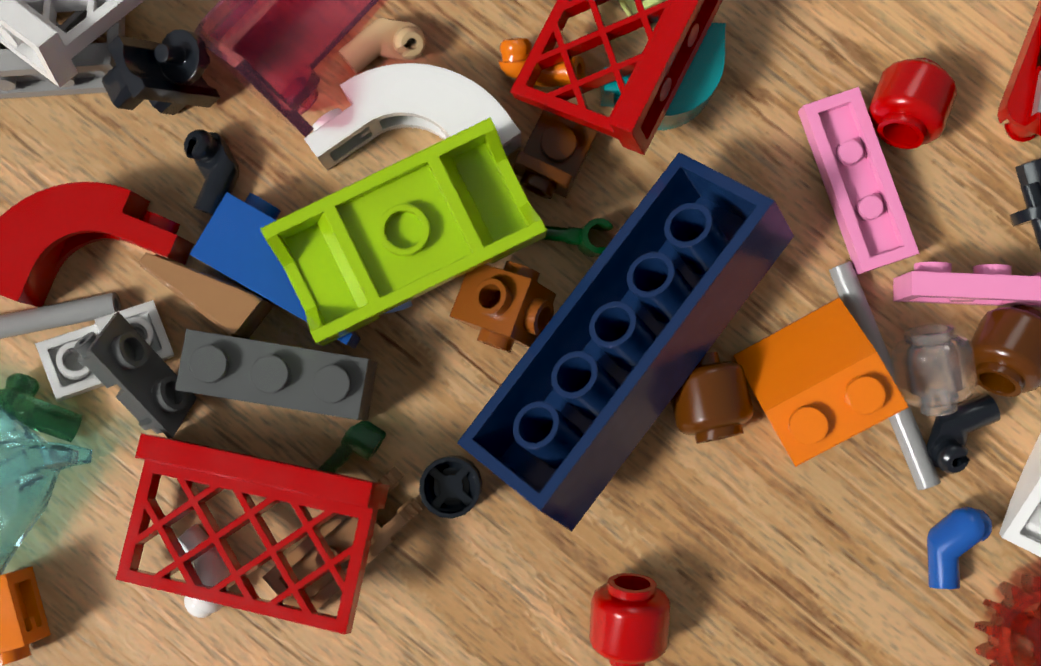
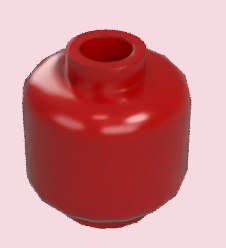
(912, 103)
(629, 620)

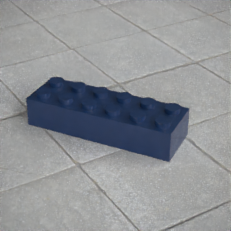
(627, 338)

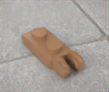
(340, 535)

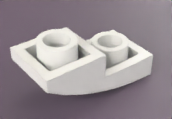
(60, 358)

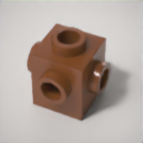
(504, 305)

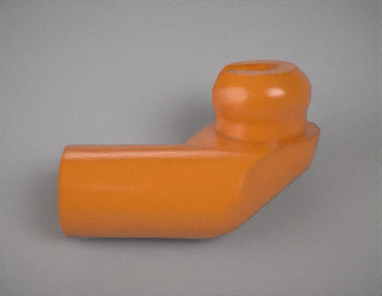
(514, 54)

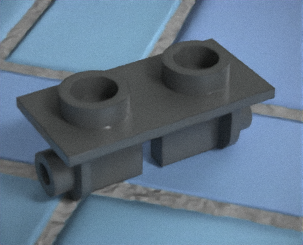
(144, 378)

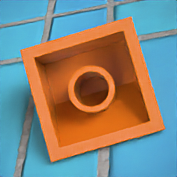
(820, 381)

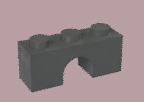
(276, 375)

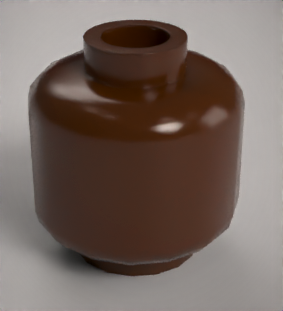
(1008, 350)
(713, 400)

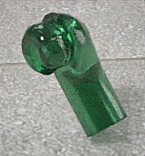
(20, 402)

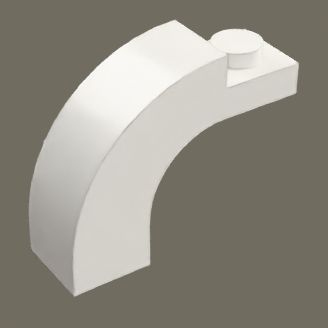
(406, 98)

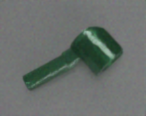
(362, 439)

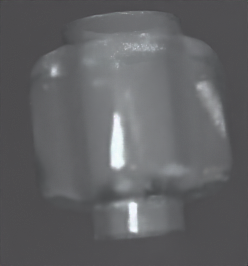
(934, 368)

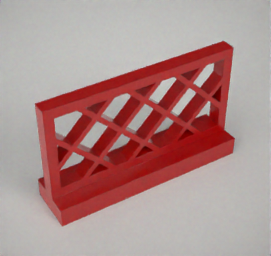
(653, 73)
(262, 478)

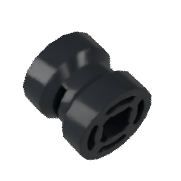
(444, 491)

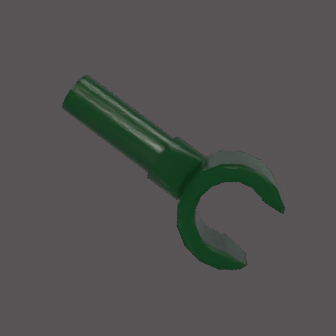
(579, 236)

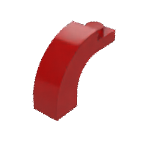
(60, 220)

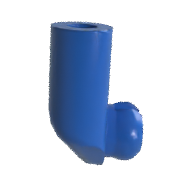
(950, 540)

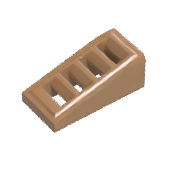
(225, 304)

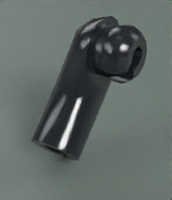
(215, 164)
(950, 432)

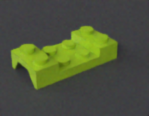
(404, 231)

